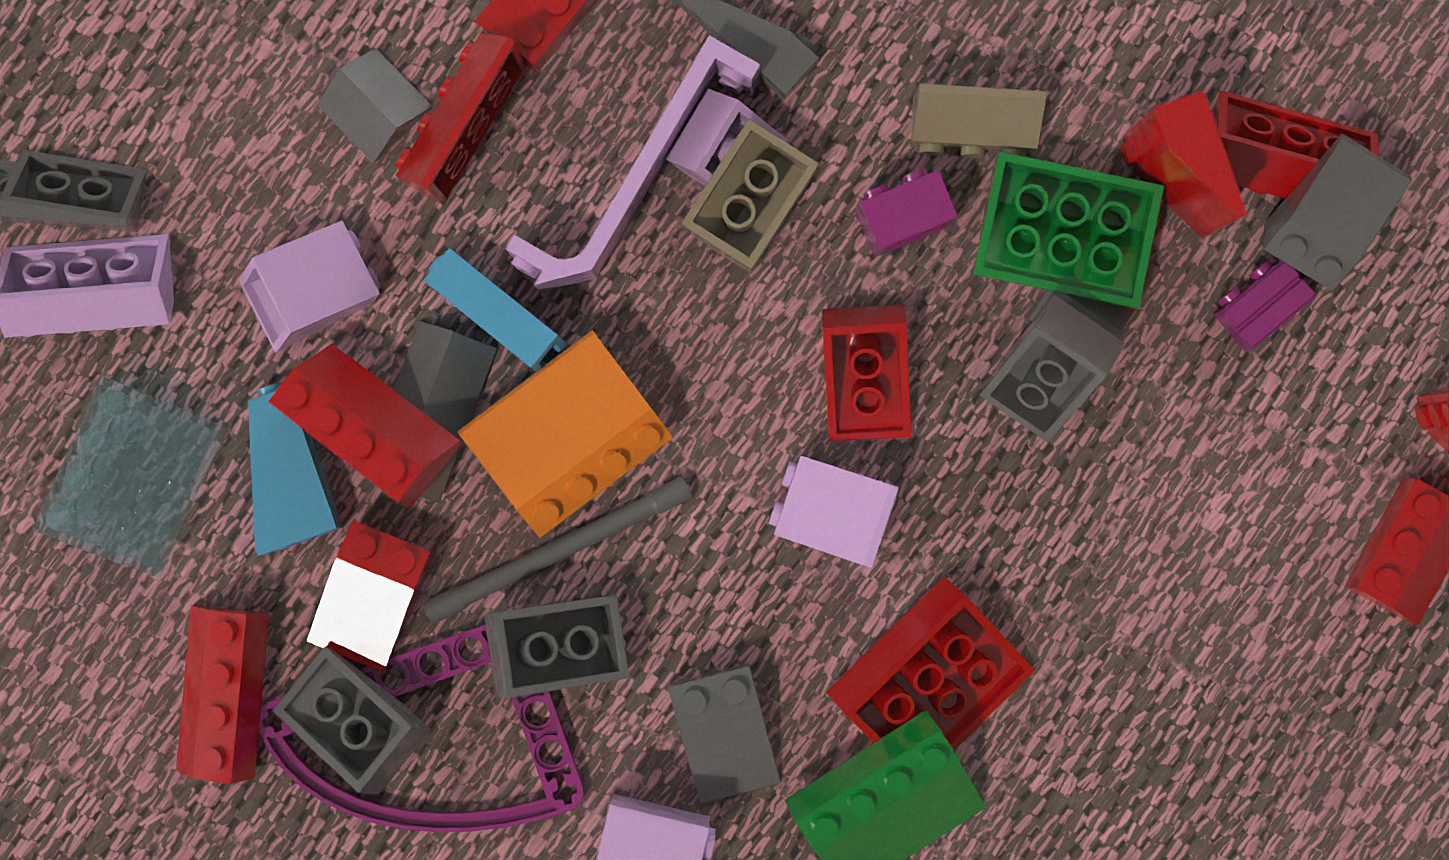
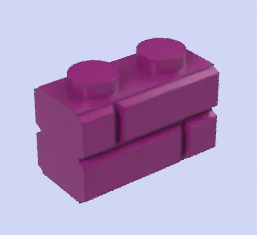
(1263, 304)

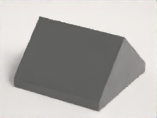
(373, 104)

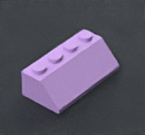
(86, 286)

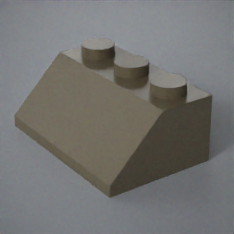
(976, 120)
(750, 196)

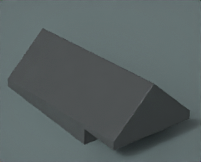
(70, 192)
(444, 381)

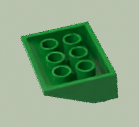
(1067, 230)
(888, 797)

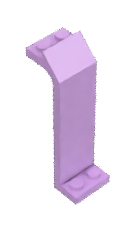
(714, 58)

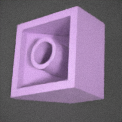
(711, 134)

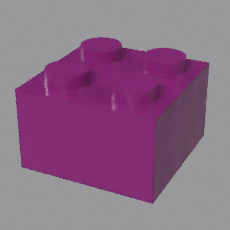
(905, 212)

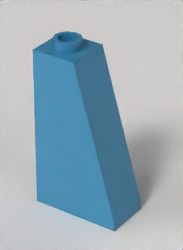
(494, 310)
(287, 480)

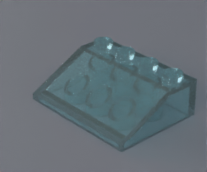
(130, 477)

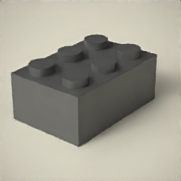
(1052, 368)
(556, 646)

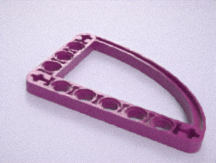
(428, 820)

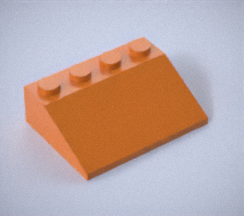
(565, 434)

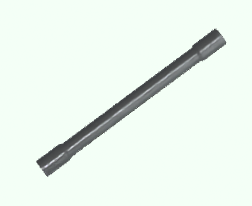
(461, 597)

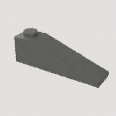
(781, 55)

